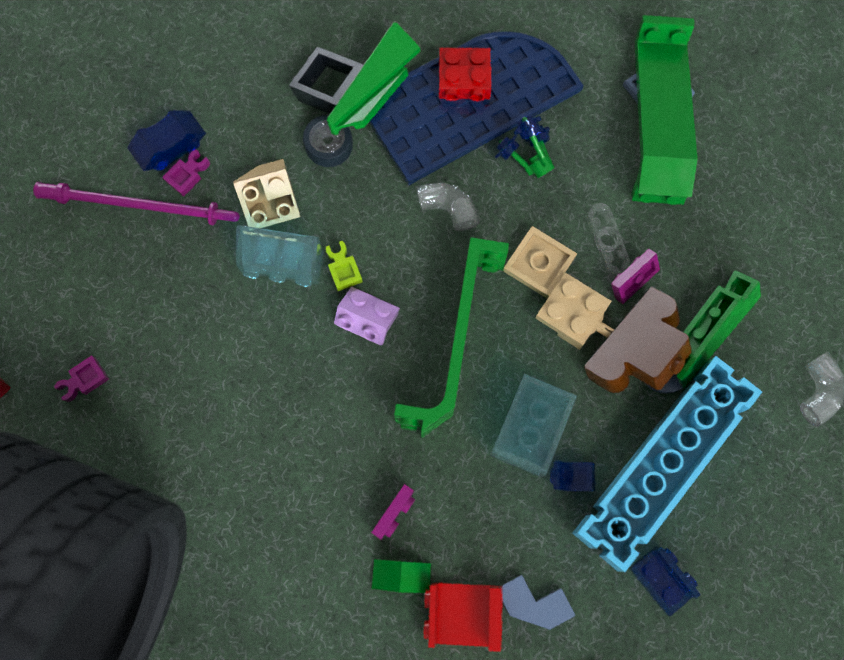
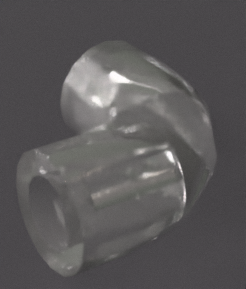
(452, 200)
(829, 390)

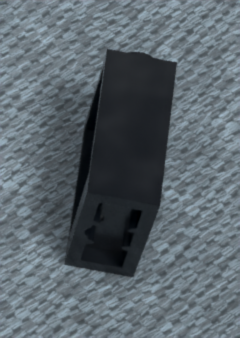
(310, 72)

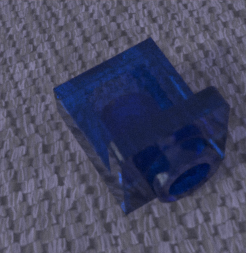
(573, 476)

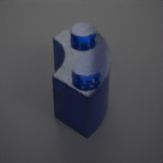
(166, 140)

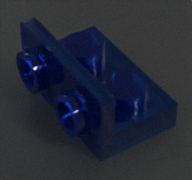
(665, 580)

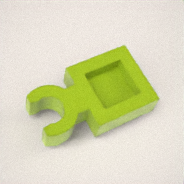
(343, 270)

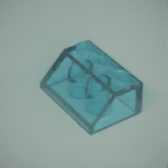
(278, 255)

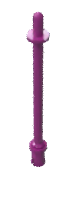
(63, 193)

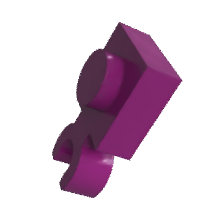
(184, 176)
(85, 377)

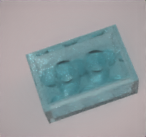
(533, 426)

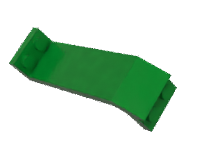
(665, 111)
(491, 257)

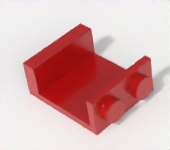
(464, 615)

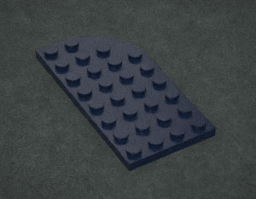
(432, 132)

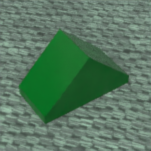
(401, 576)

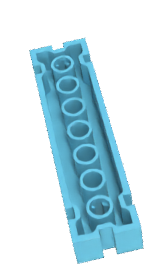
(667, 463)

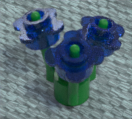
(536, 135)

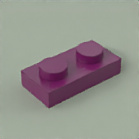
(635, 276)
(387, 523)

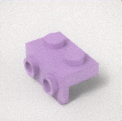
(365, 315)

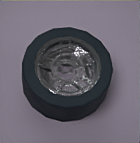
(327, 154)

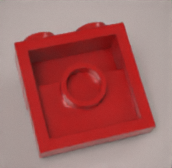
(464, 74)

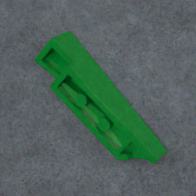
(375, 81)
(717, 320)

